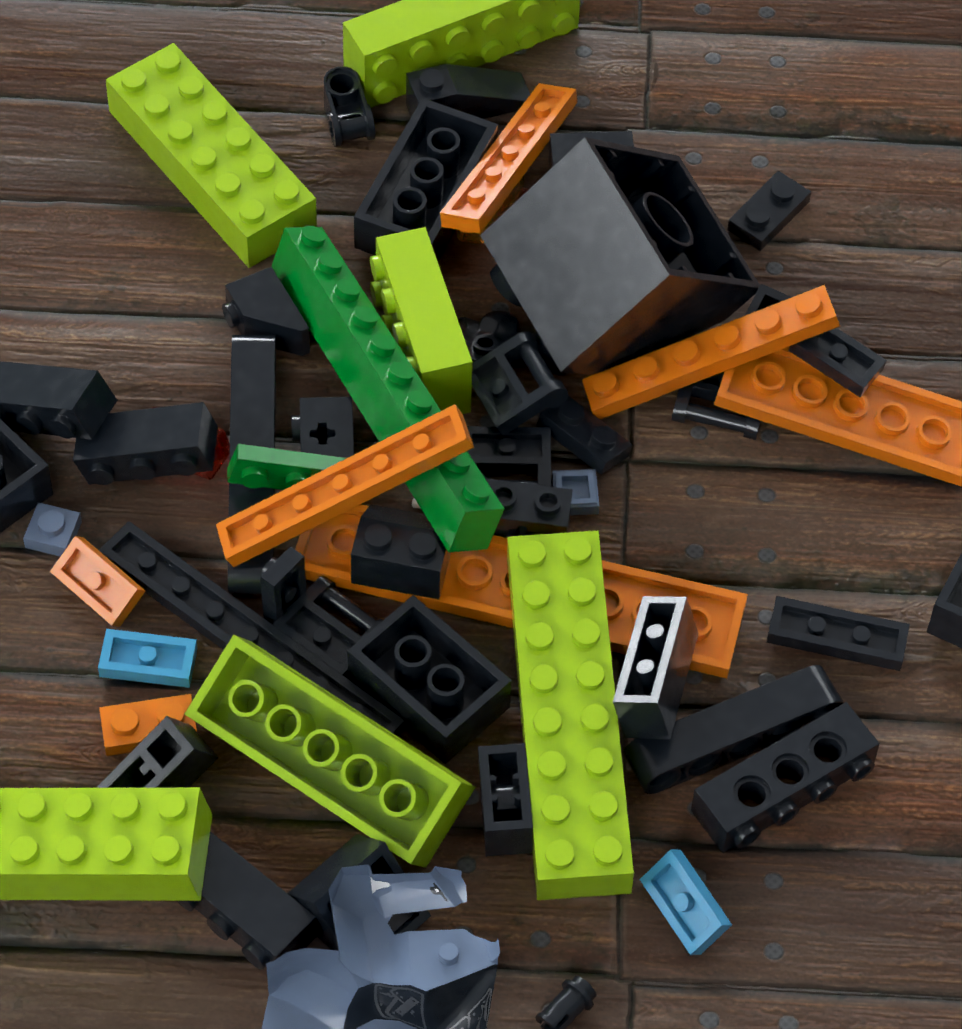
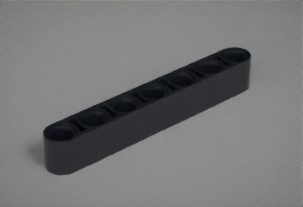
(251, 424)

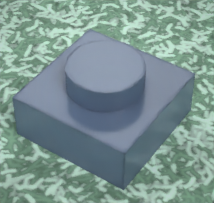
(51, 529)

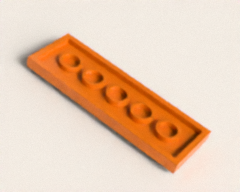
(886, 422)

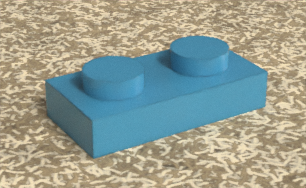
(147, 658)
(685, 902)

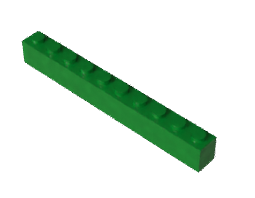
(382, 382)

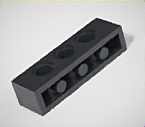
(836, 735)

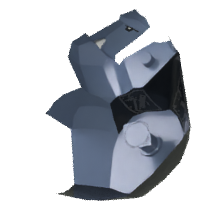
(383, 977)

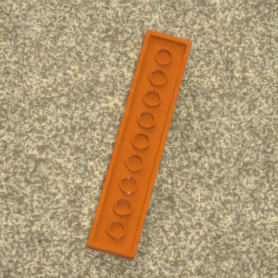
(479, 589)

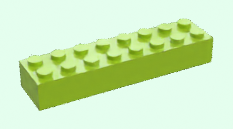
(569, 716)

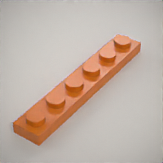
(508, 159)
(710, 352)
(344, 485)

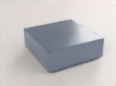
(585, 489)

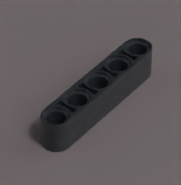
(732, 729)

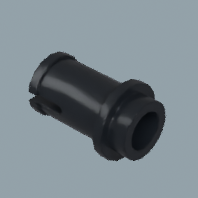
(568, 1004)

